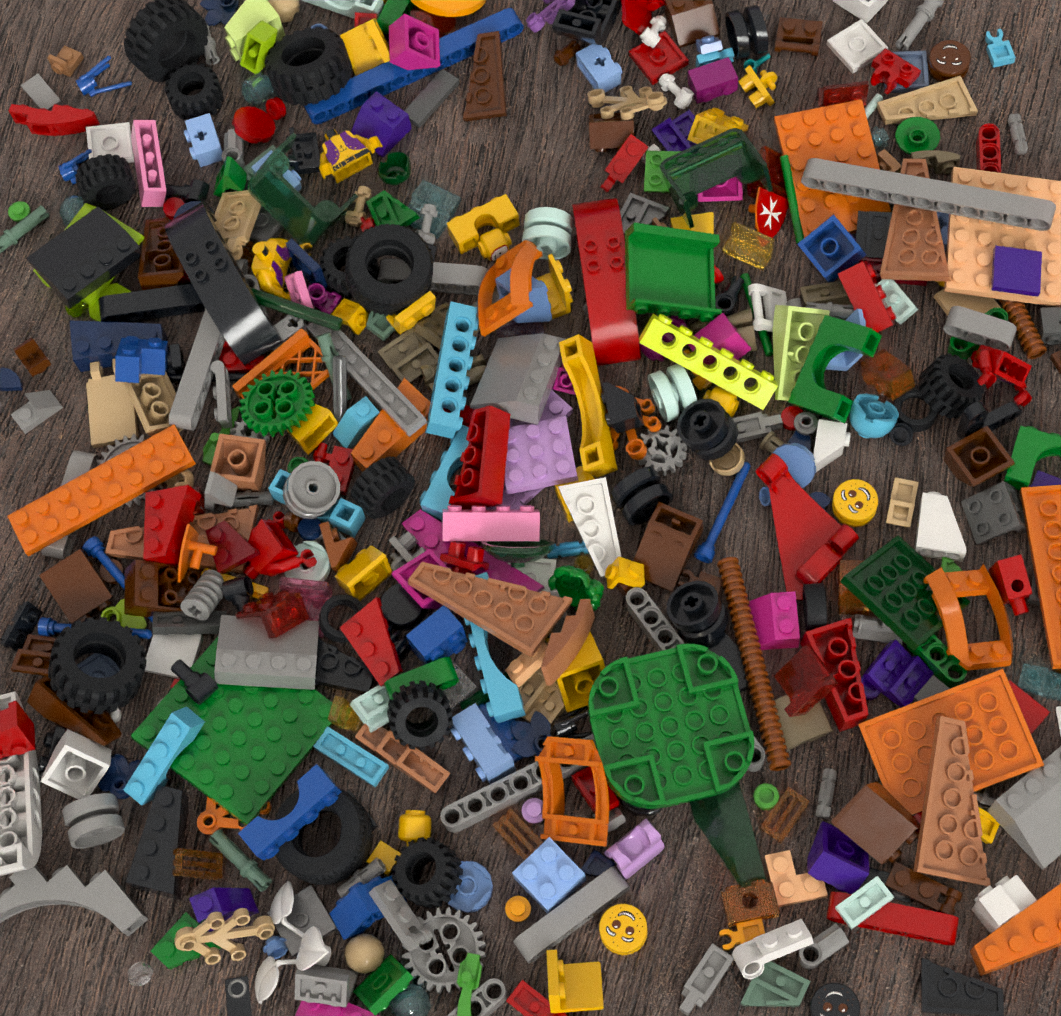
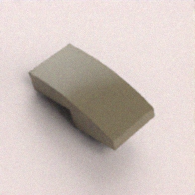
(939, 160)

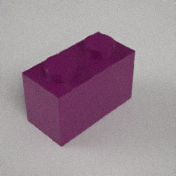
(713, 80)

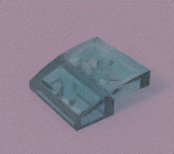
(431, 194)

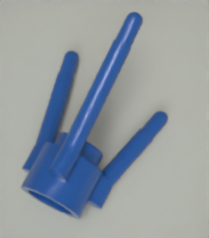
(87, 83)
(70, 168)

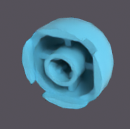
(872, 417)

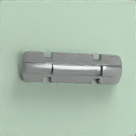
(1017, 134)
(826, 793)

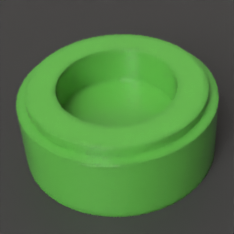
(766, 796)

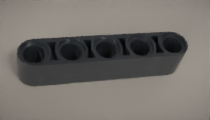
(150, 304)

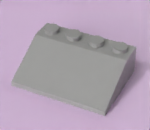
(520, 376)
(252, 659)
(1033, 811)

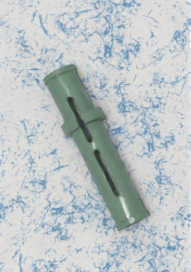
(21, 228)
(328, 352)
(247, 867)

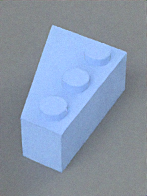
(482, 745)

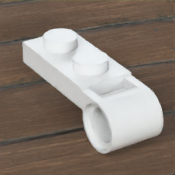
(769, 946)

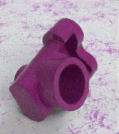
(326, 301)

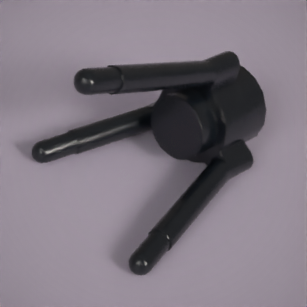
(566, 724)

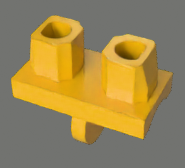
(751, 80)

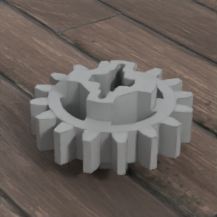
(667, 442)

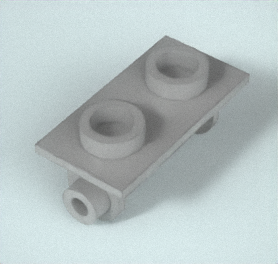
(872, 629)

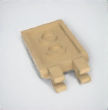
(236, 219)
(109, 408)

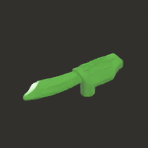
(209, 448)
(468, 980)

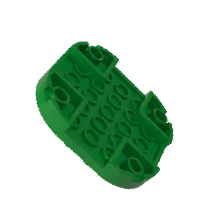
(670, 726)

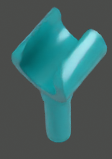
(755, 64)

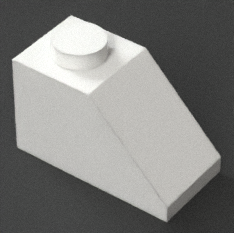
(829, 442)

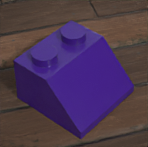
(382, 119)
(837, 859)

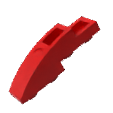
(57, 122)

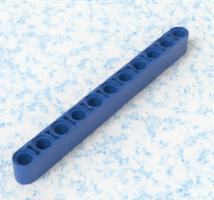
(391, 77)

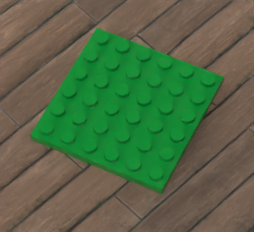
(248, 738)

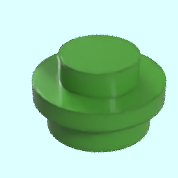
(18, 211)

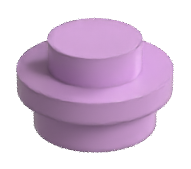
(532, 810)

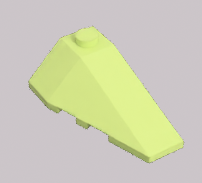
(793, 335)

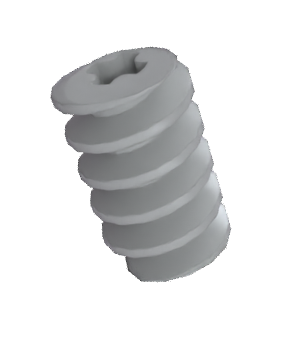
(203, 596)

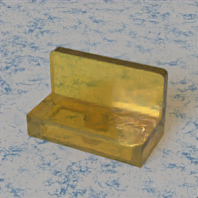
(749, 246)

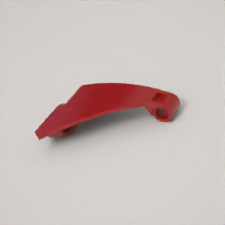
(806, 534)

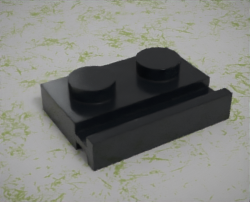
(873, 232)

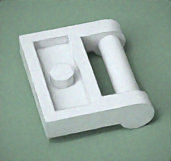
(771, 297)

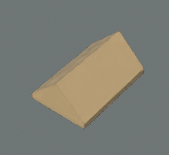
(152, 401)

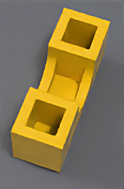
(496, 213)

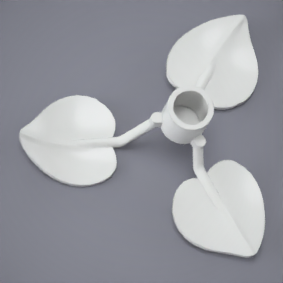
(310, 952)

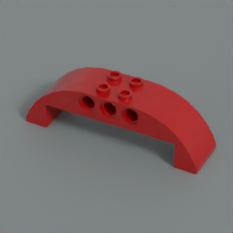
(604, 279)

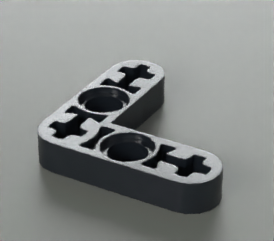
(977, 417)

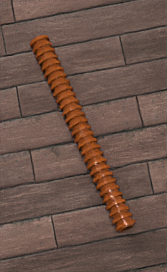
(1026, 331)
(754, 664)

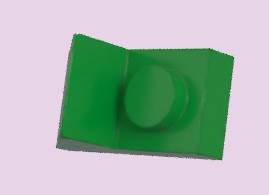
(230, 177)

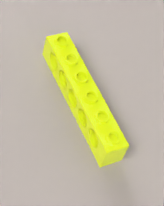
(757, 395)

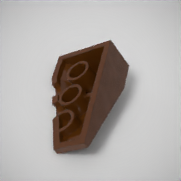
(158, 261)

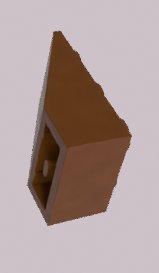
(667, 545)
(156, 587)

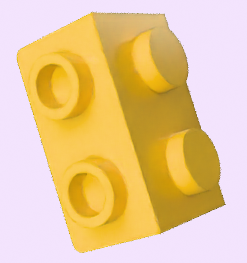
(411, 315)

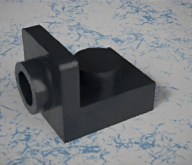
(175, 359)

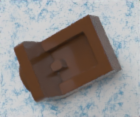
(32, 357)

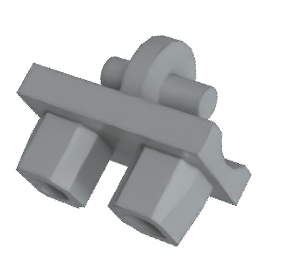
(403, 545)

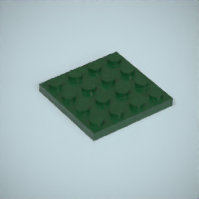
(895, 591)

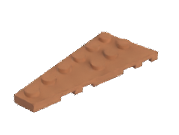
(914, 239)
(129, 542)
(499, 607)
(950, 818)

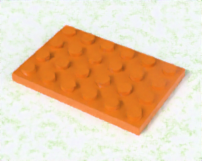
(830, 134)
(995, 732)

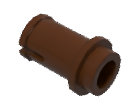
(562, 56)

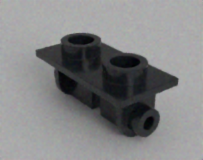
(24, 623)

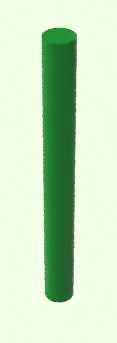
(791, 196)
(764, 337)

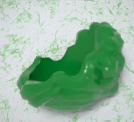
(577, 585)

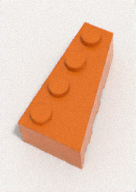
(384, 436)
(1023, 936)

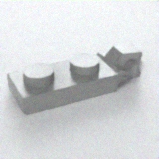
(756, 425)
(705, 978)

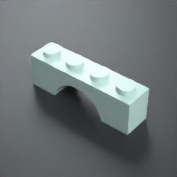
(349, 7)

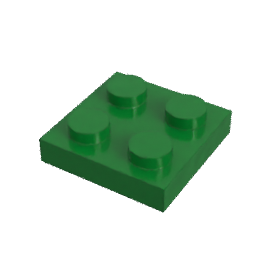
(383, 985)

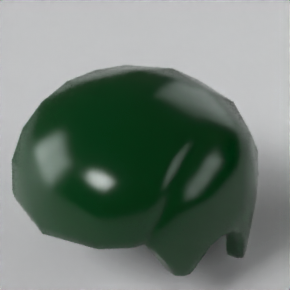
(395, 169)

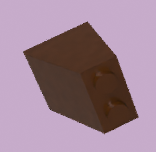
(77, 586)
(877, 823)

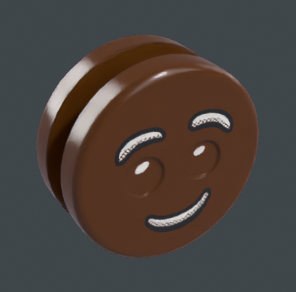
(948, 60)

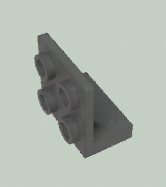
(994, 512)

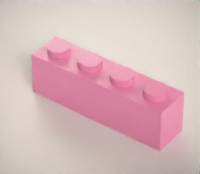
(148, 163)
(490, 524)

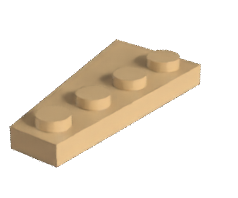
(932, 102)

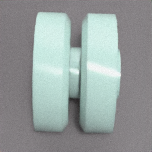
(549, 230)
(671, 391)

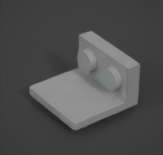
(325, 985)

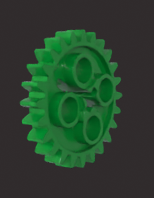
(277, 402)

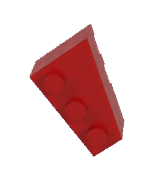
(867, 295)
(166, 521)

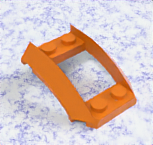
(521, 262)
(946, 589)
(556, 824)

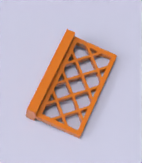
(281, 358)

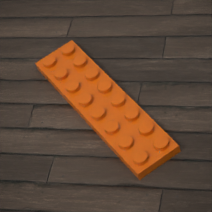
(101, 490)
(1043, 523)

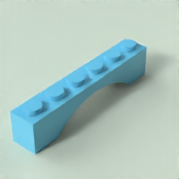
(503, 694)

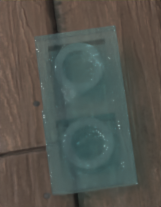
(1040, 681)

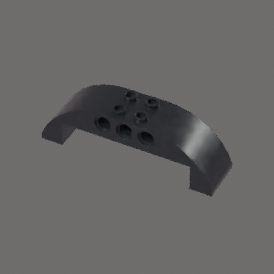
(587, 20)
(221, 283)

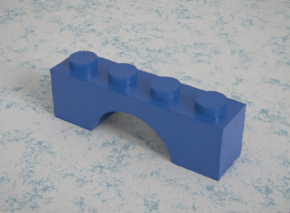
(315, 793)

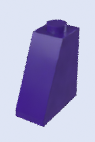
(224, 901)

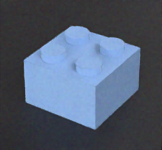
(549, 875)

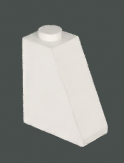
(938, 529)

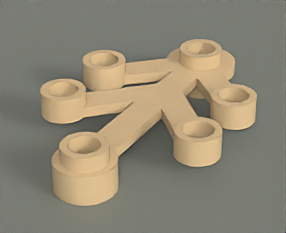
(648, 99)
(194, 938)

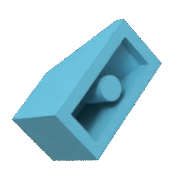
(355, 423)

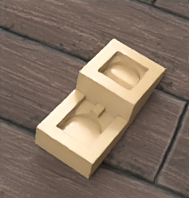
(902, 502)

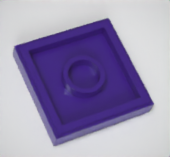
(1016, 271)

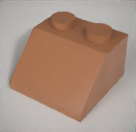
(240, 461)

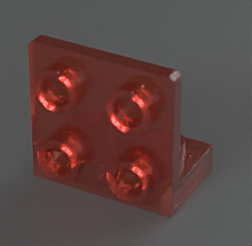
(843, 93)
(277, 611)
(805, 681)

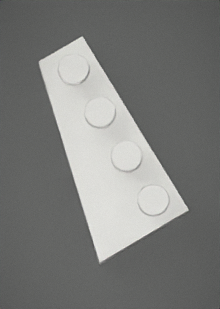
(594, 519)

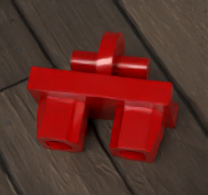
(464, 563)

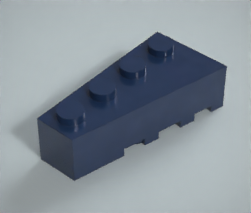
(100, 340)

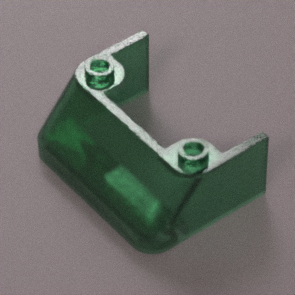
(710, 164)
(287, 204)

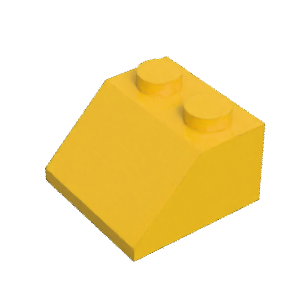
(364, 573)

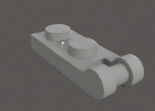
(222, 394)
(400, 915)

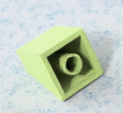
(245, 19)

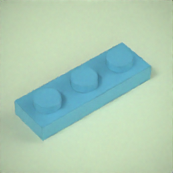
(351, 756)

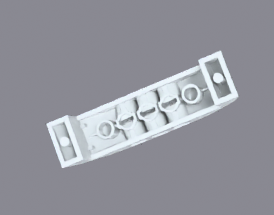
(19, 807)

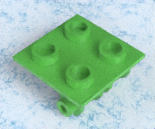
(653, 176)

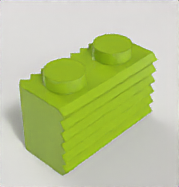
(257, 45)

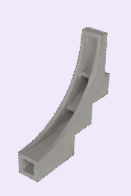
(67, 888)

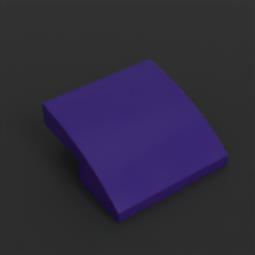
(674, 133)
(898, 674)

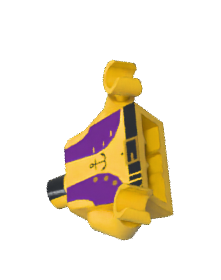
(346, 154)
(272, 264)

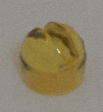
(584, 563)

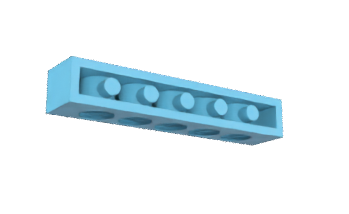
(441, 422)

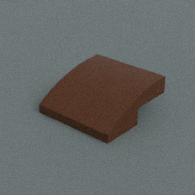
(34, 656)

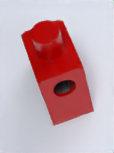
(1011, 574)

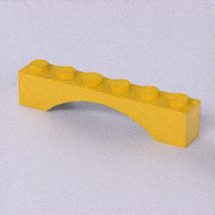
(596, 442)

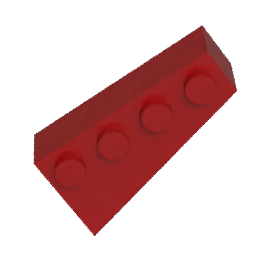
(483, 460)
(837, 650)
(16, 731)

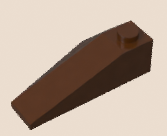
(93, 726)

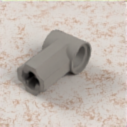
(233, 147)
(824, 945)

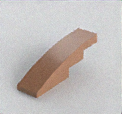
(566, 644)
(409, 761)

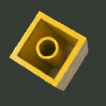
(581, 674)

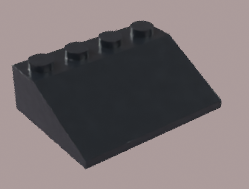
(85, 256)

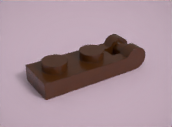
(922, 889)

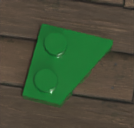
(389, 210)
(166, 950)

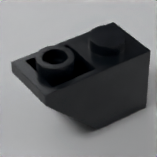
(623, 409)

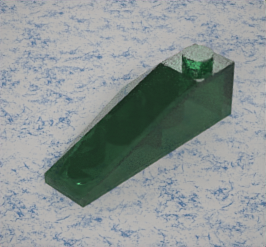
(730, 832)

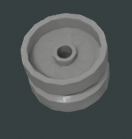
(321, 480)
(93, 820)

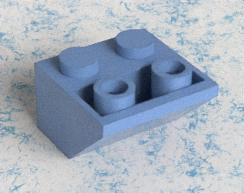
(541, 306)

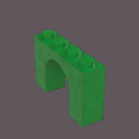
(832, 339)
(1028, 449)

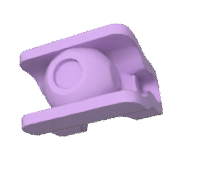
(636, 848)

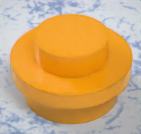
(518, 908)

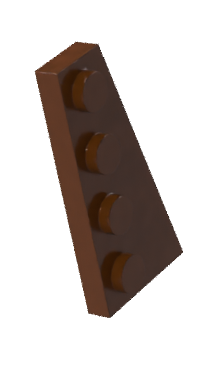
(486, 88)

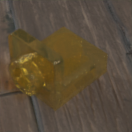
(343, 715)

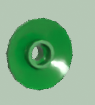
(920, 129)

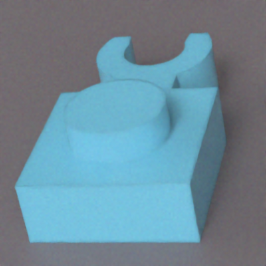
(999, 51)
(703, 59)

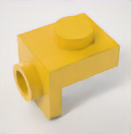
(625, 572)

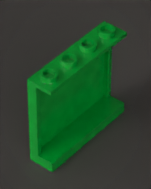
(670, 272)

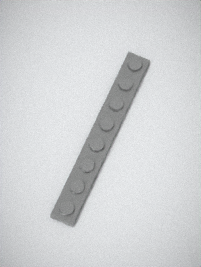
(374, 382)

